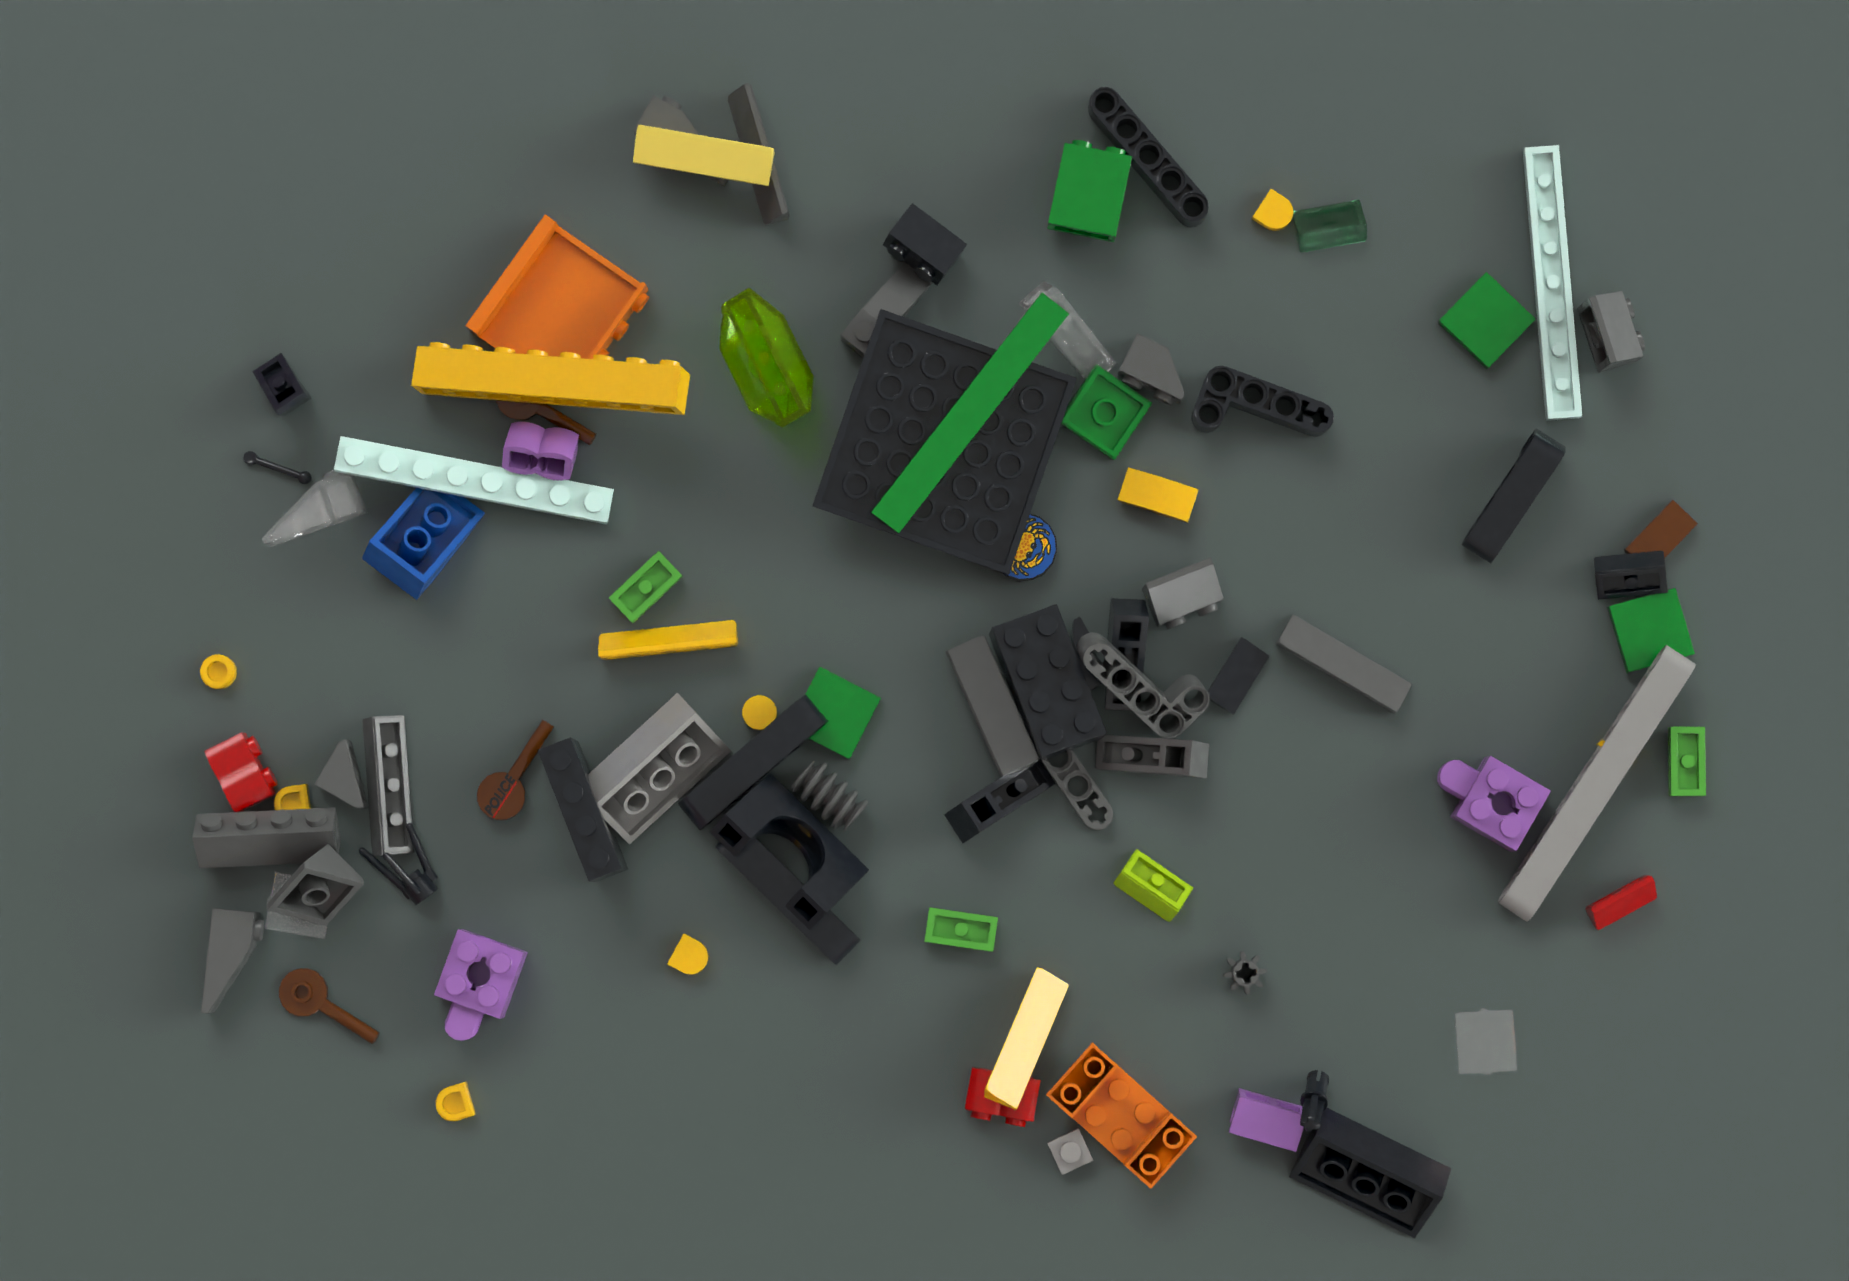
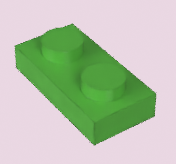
(645, 587)
(1686, 761)
(961, 929)

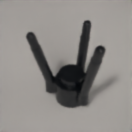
(413, 886)

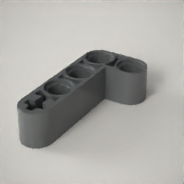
(1135, 682)

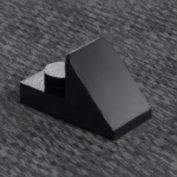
(281, 385)

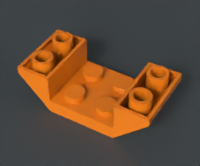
(1121, 1115)

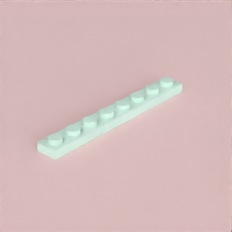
(1552, 282)
(472, 480)

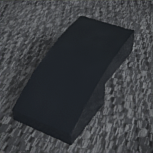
(1078, 631)

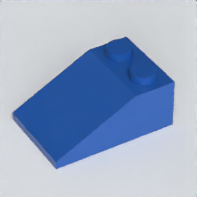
(421, 538)

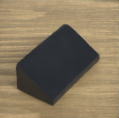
(1630, 574)
(1237, 675)

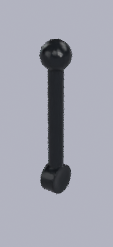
(252, 458)

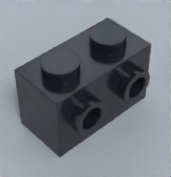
(924, 245)

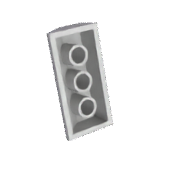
(655, 768)

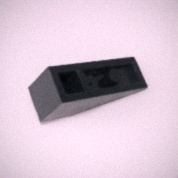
(1128, 635)
(998, 800)

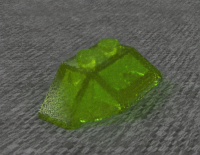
(765, 359)

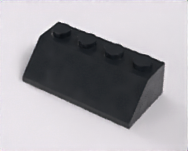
(1371, 1173)

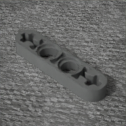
(1075, 768)

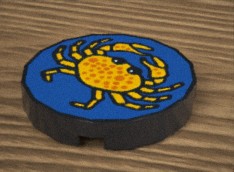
(1035, 551)

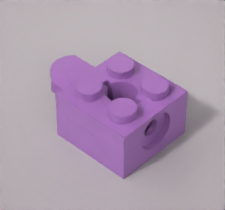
(1493, 799)
(477, 981)

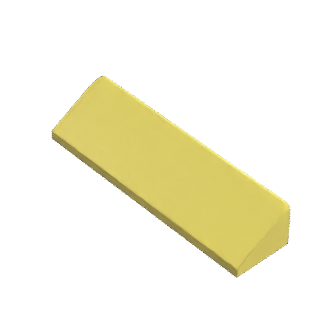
(703, 155)

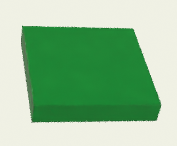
(1486, 320)
(1105, 412)
(1647, 626)
(845, 708)

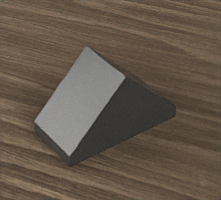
(343, 777)

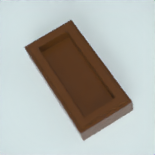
(1663, 531)

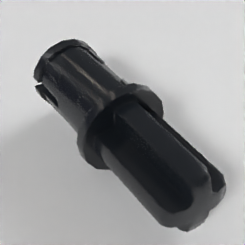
(1314, 1101)

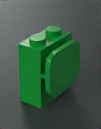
(1089, 191)

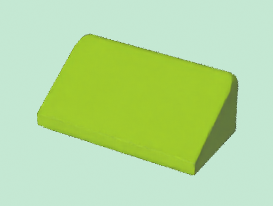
(1153, 885)

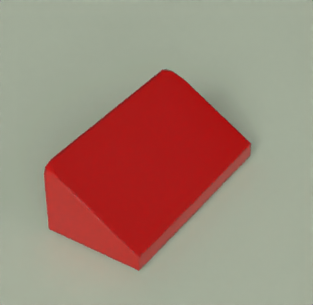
(1622, 901)

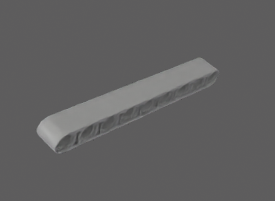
(1596, 783)

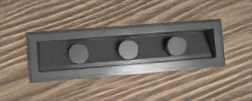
(751, 131)
(1344, 664)
(992, 706)
(387, 784)

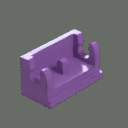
(1266, 1120)

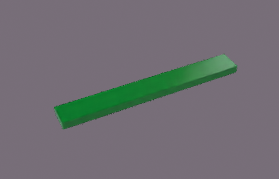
(970, 413)

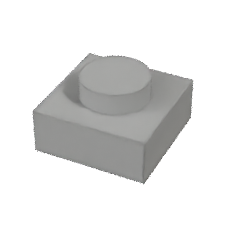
(1070, 1151)

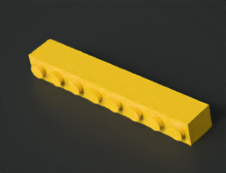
(551, 379)

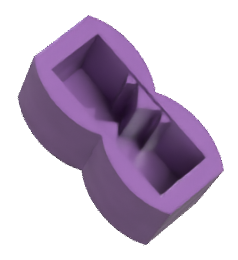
(540, 450)

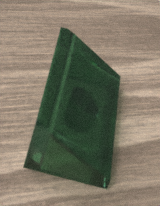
(1330, 226)

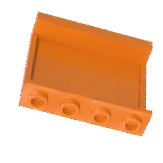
(558, 298)

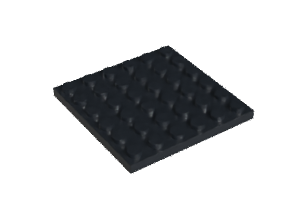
(899, 399)

